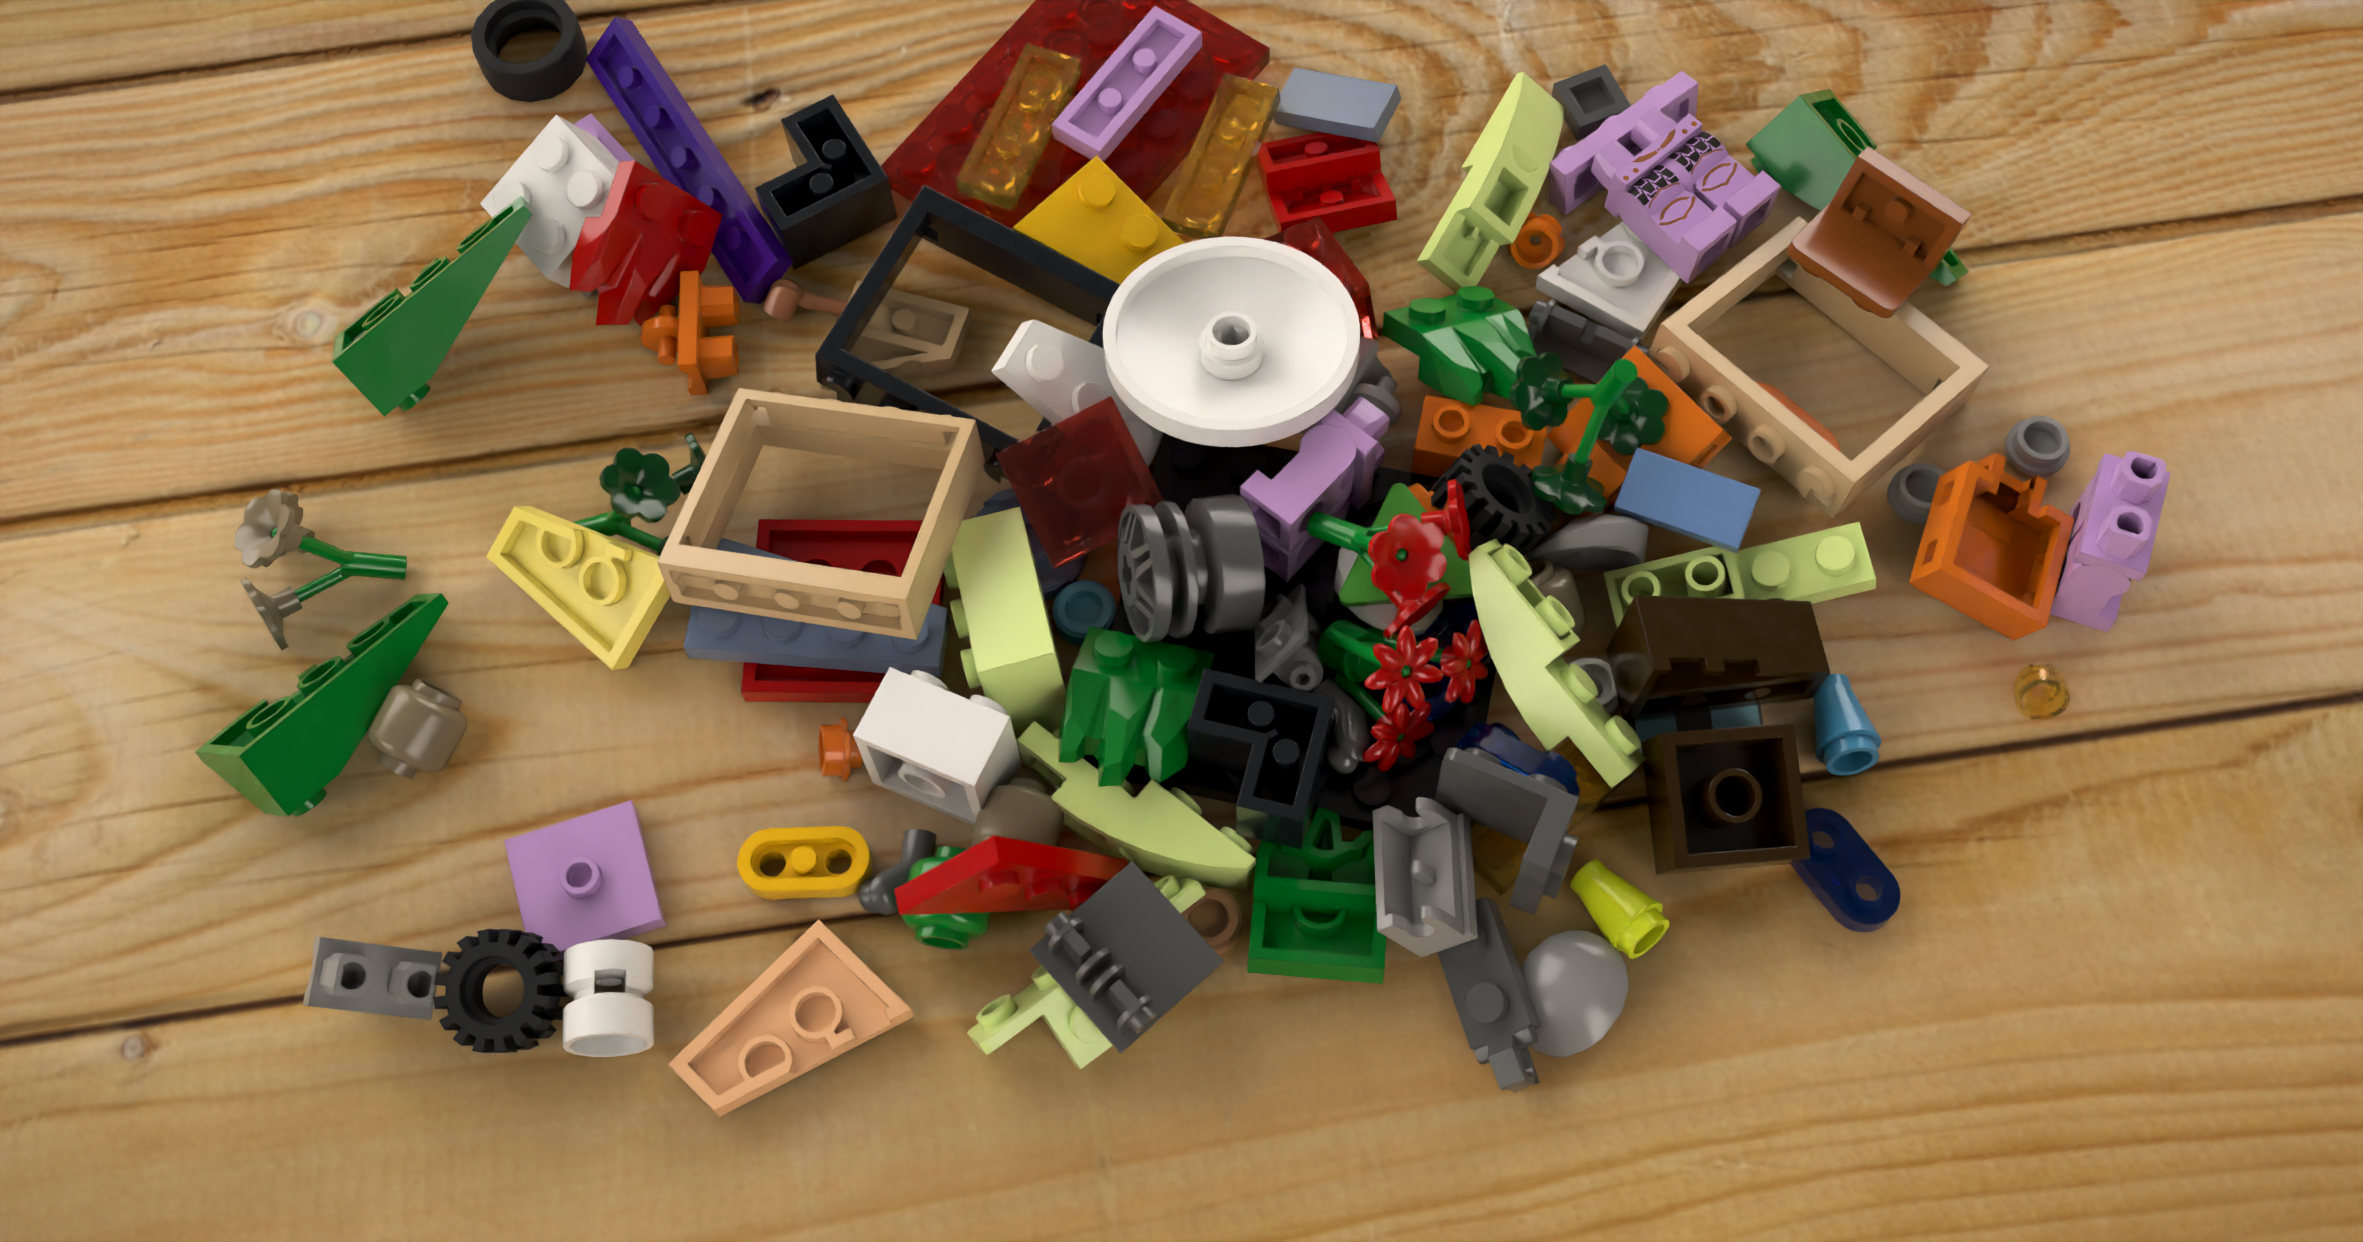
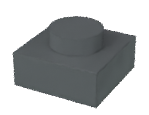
(1589, 100)

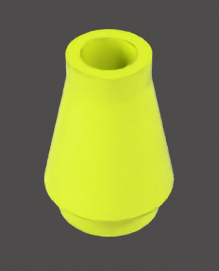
(1621, 911)

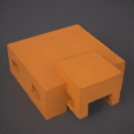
(1689, 435)
(1993, 547)

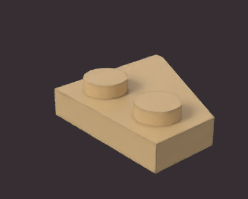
(912, 335)

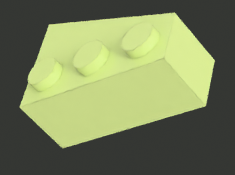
(1005, 620)

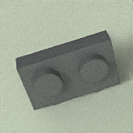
(1518, 806)

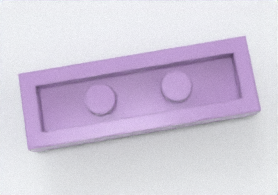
(1127, 85)
(1571, 169)

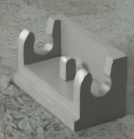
(1424, 877)

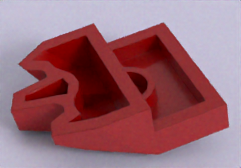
(641, 245)

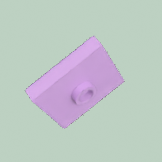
(586, 879)

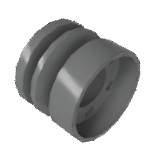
(1190, 567)

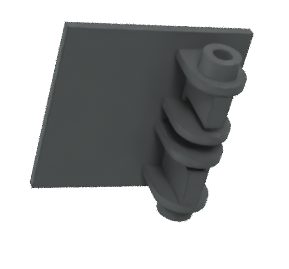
(1125, 956)

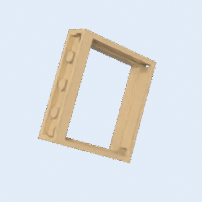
(1771, 431)
(807, 591)

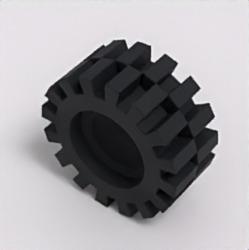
(1497, 499)
(465, 986)

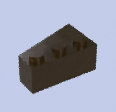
(1714, 654)

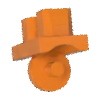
(689, 335)

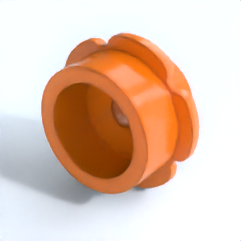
(1540, 254)
(838, 750)

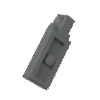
(1493, 999)

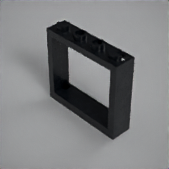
(984, 245)

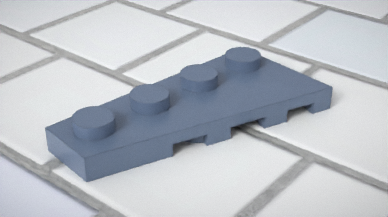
(776, 641)

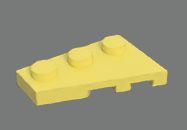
(584, 580)

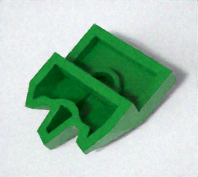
(1463, 342)
(1130, 705)
(1317, 907)

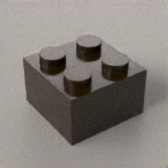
(1725, 798)

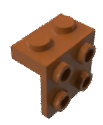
(1879, 235)

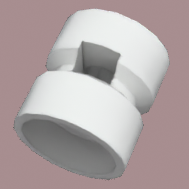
(608, 995)

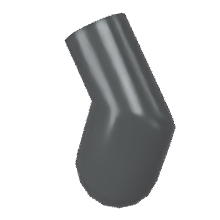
(1350, 729)
(877, 892)

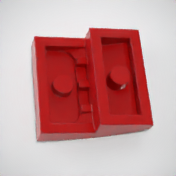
(1326, 179)

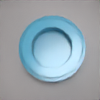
(1082, 606)

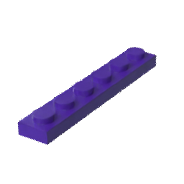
(688, 157)

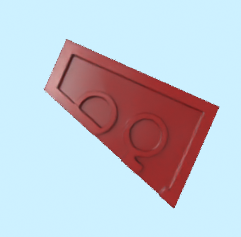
(1008, 877)

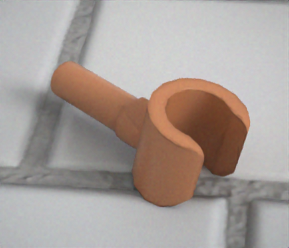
(788, 295)

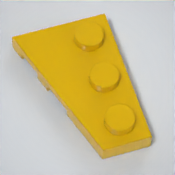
(1099, 223)

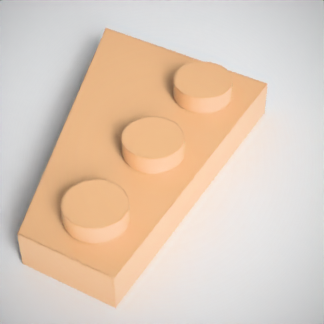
(789, 1021)

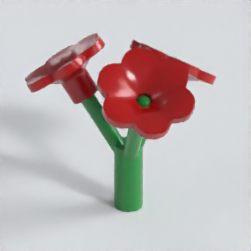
(1404, 553)

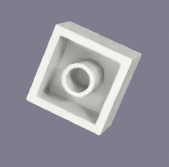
(563, 180)
(936, 744)

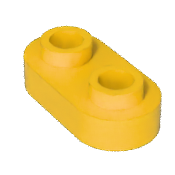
(808, 862)

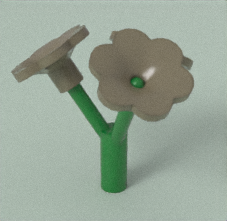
(271, 531)

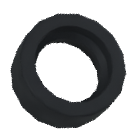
(534, 79)

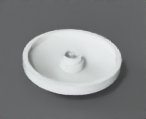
(1231, 341)

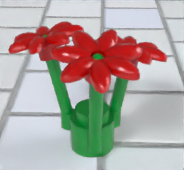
(1399, 668)

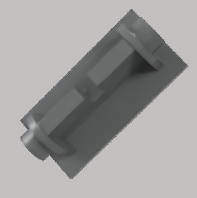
(1582, 345)
(1288, 642)

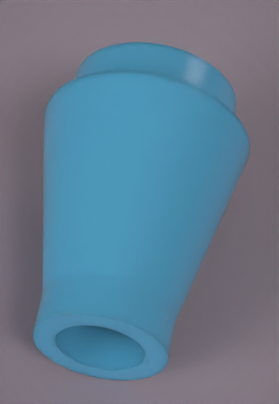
(1842, 729)

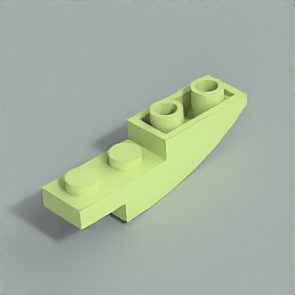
(1500, 186)
(1794, 569)
(1526, 644)
(1154, 830)

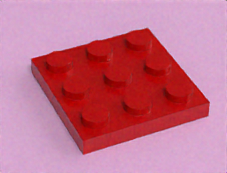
(844, 544)

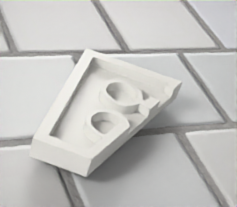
(1613, 282)
(1064, 375)

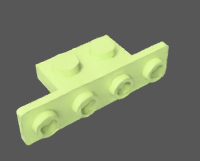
(1045, 998)

